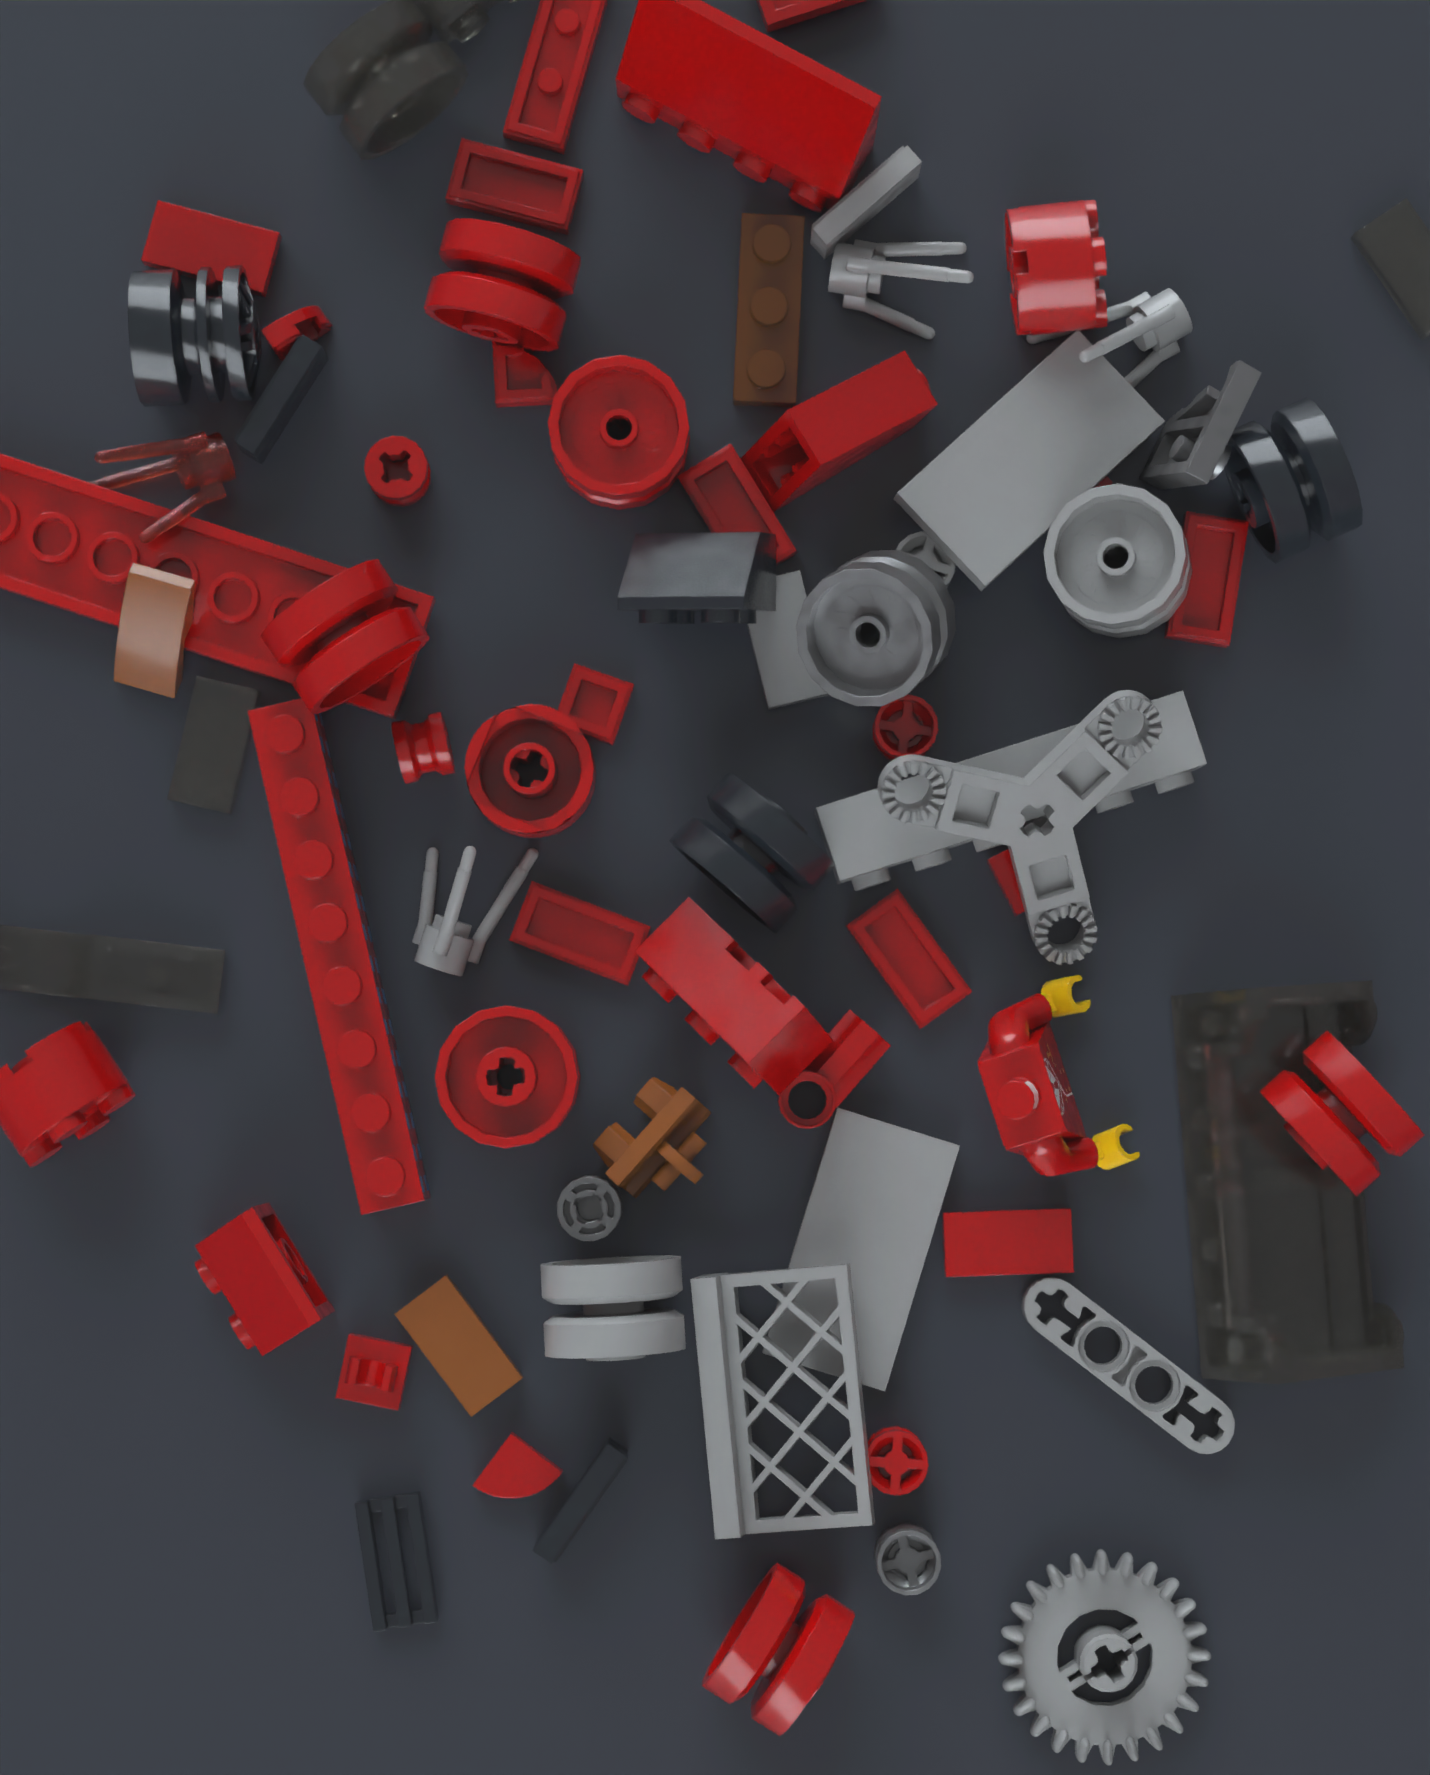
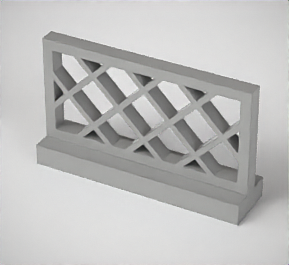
(727, 1403)

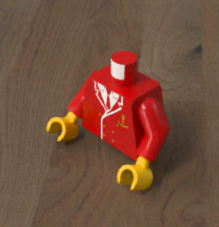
(1033, 1091)

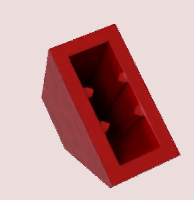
(838, 429)

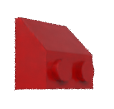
(262, 1279)

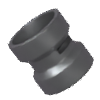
(596, 1201)
(911, 1568)

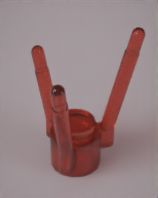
(199, 462)

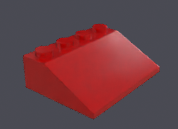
(748, 99)

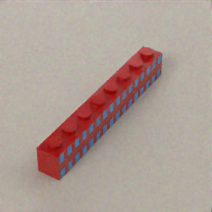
(339, 956)

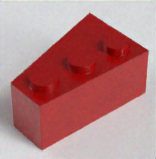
(731, 998)

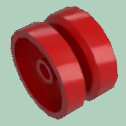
(502, 284)
(619, 393)
(344, 636)
(470, 1069)
(1341, 1113)
(786, 1653)

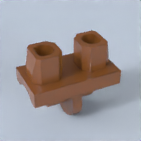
(662, 1147)

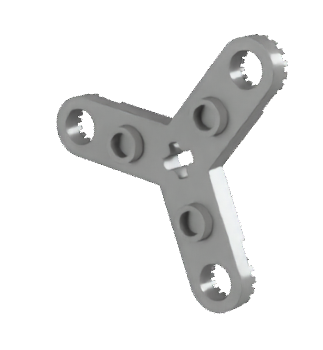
(990, 805)

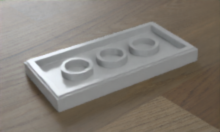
(1027, 459)
(878, 1212)

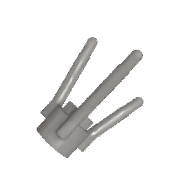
(861, 270)
(1153, 324)
(447, 941)

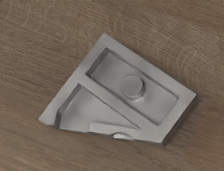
(1196, 437)

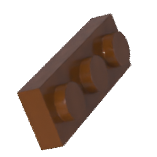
(768, 310)

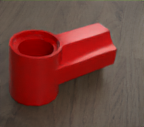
(838, 1067)

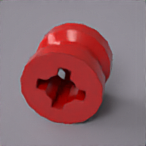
(406, 479)
(423, 747)
(896, 1472)

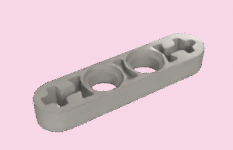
(1131, 1359)

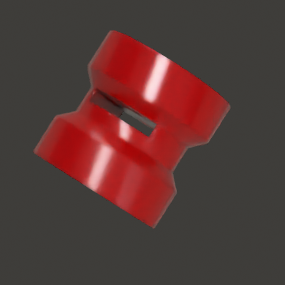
(908, 719)

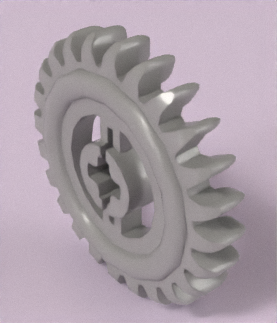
(1051, 1691)

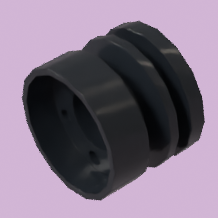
(193, 335)

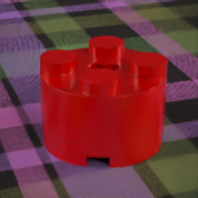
(1055, 267)
(517, 737)
(60, 1091)

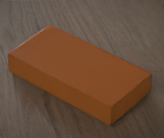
(459, 1345)

